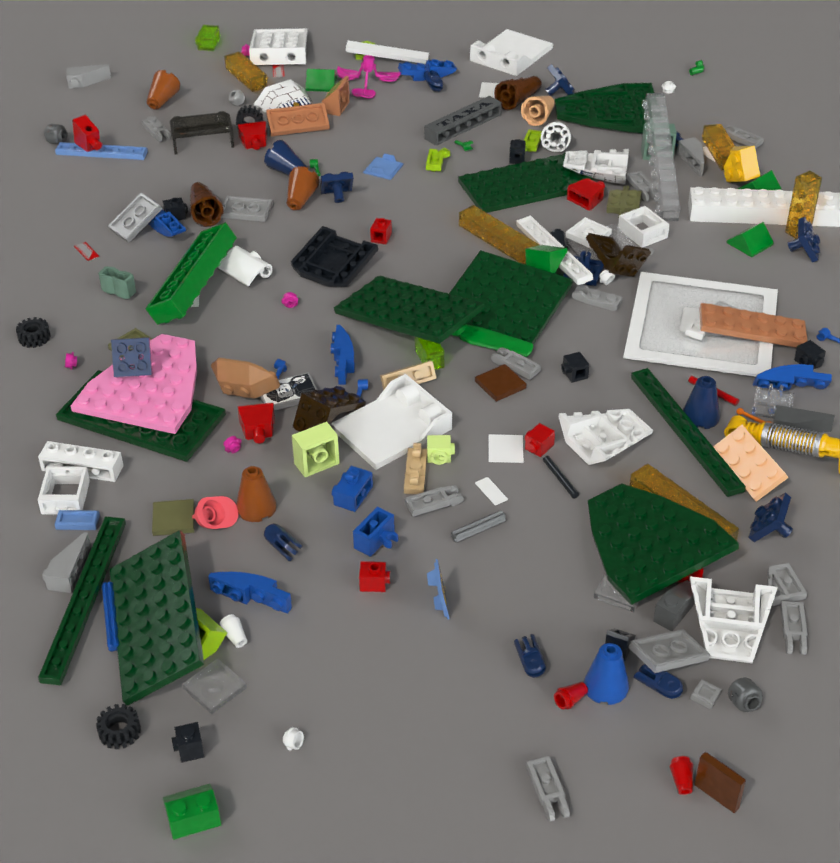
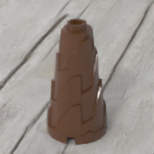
(514, 91)
(205, 206)

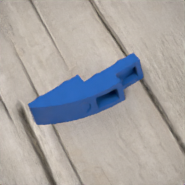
(416, 71)
(166, 224)
(343, 354)
(796, 374)
(247, 586)

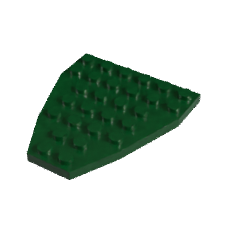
(607, 107)
(652, 540)

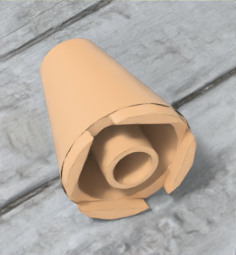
(537, 109)

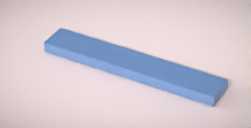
(106, 151)

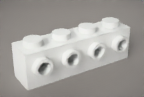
(100, 463)

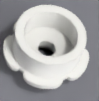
(668, 87)
(606, 277)
(293, 739)

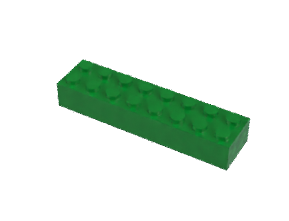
(191, 274)

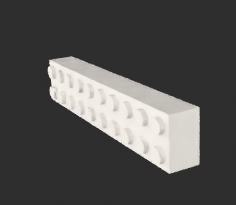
(756, 206)

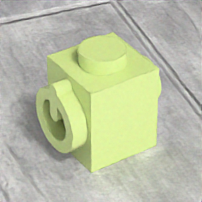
(439, 449)

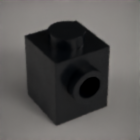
(517, 151)
(176, 208)
(810, 354)
(575, 367)
(188, 742)

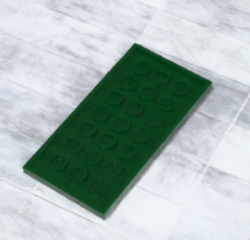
(519, 183)
(409, 309)
(182, 445)
(155, 618)

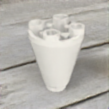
(556, 136)

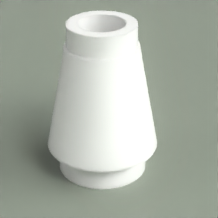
(234, 630)

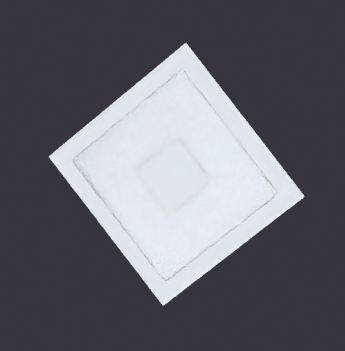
(667, 306)

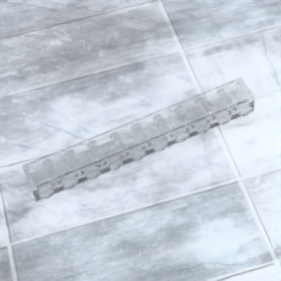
(661, 157)

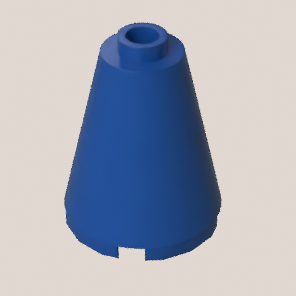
(607, 676)

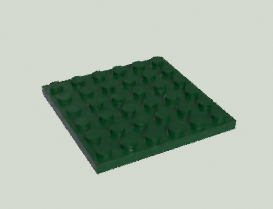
(514, 295)

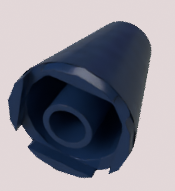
(282, 158)
(703, 403)

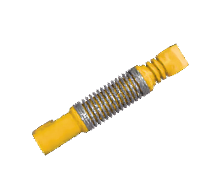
(788, 439)

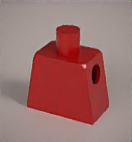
(86, 134)
(253, 135)
(586, 193)
(257, 421)

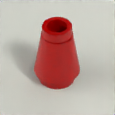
(569, 695)
(682, 773)

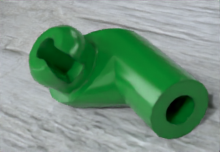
(698, 69)

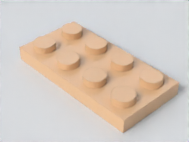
(750, 463)

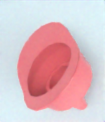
(216, 512)

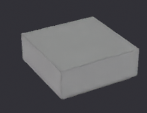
(706, 694)

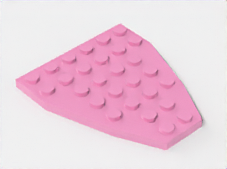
(147, 401)

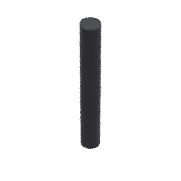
(561, 477)

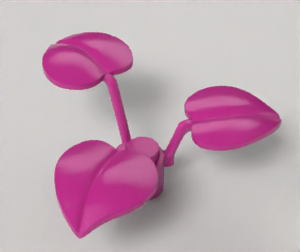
(368, 65)

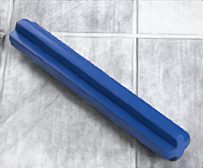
(110, 616)

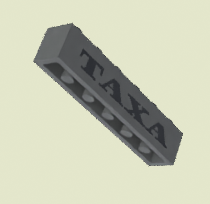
(462, 120)

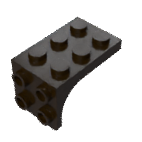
(618, 260)
(324, 406)

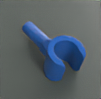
(825, 333)
(280, 366)
(362, 385)

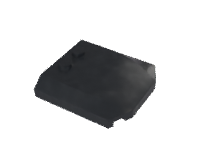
(332, 258)

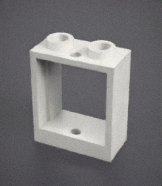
(656, 232)
(54, 475)

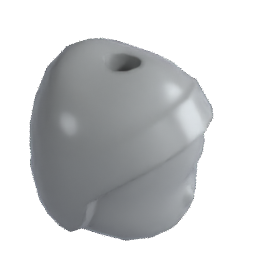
(237, 97)

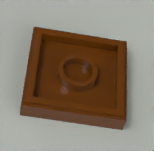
(500, 382)
(720, 782)

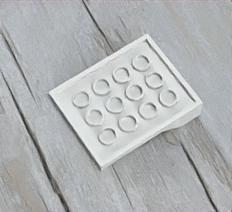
(278, 46)
(509, 52)
(393, 422)

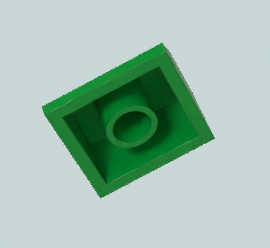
(192, 811)

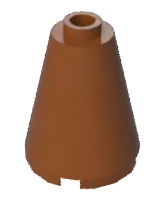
(162, 89)
(301, 187)
(255, 496)

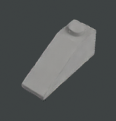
(87, 75)
(692, 153)
(67, 565)

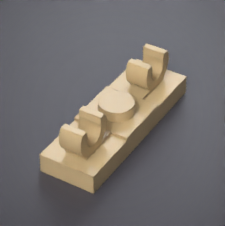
(419, 373)
(415, 470)

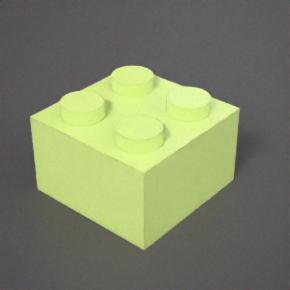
(315, 449)

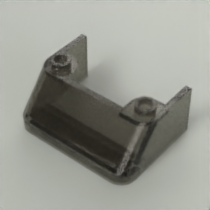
(201, 125)

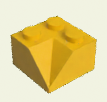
(741, 164)

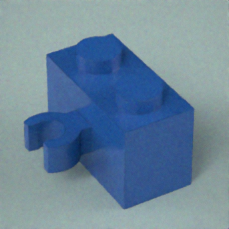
(352, 488)
(374, 532)

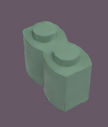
(117, 282)

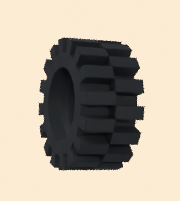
(252, 112)
(33, 332)
(115, 716)

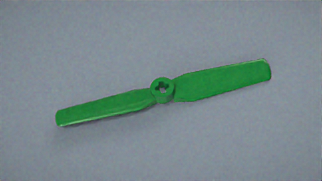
(493, 340)

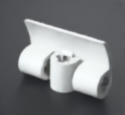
(244, 265)

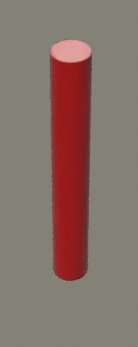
(721, 394)

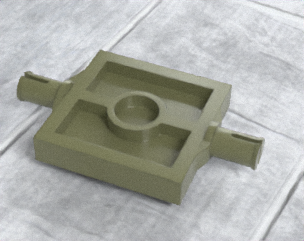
(623, 201)

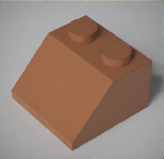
(337, 97)

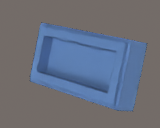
(77, 520)

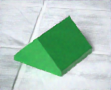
(320, 80)
(766, 181)
(752, 240)
(545, 257)

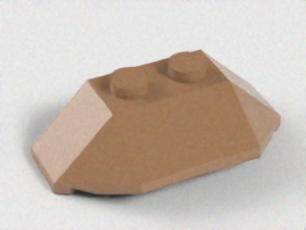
(244, 378)

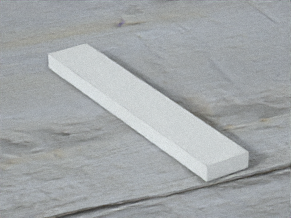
(387, 52)

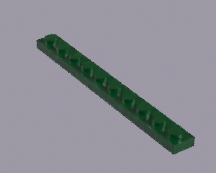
(688, 433)
(81, 602)

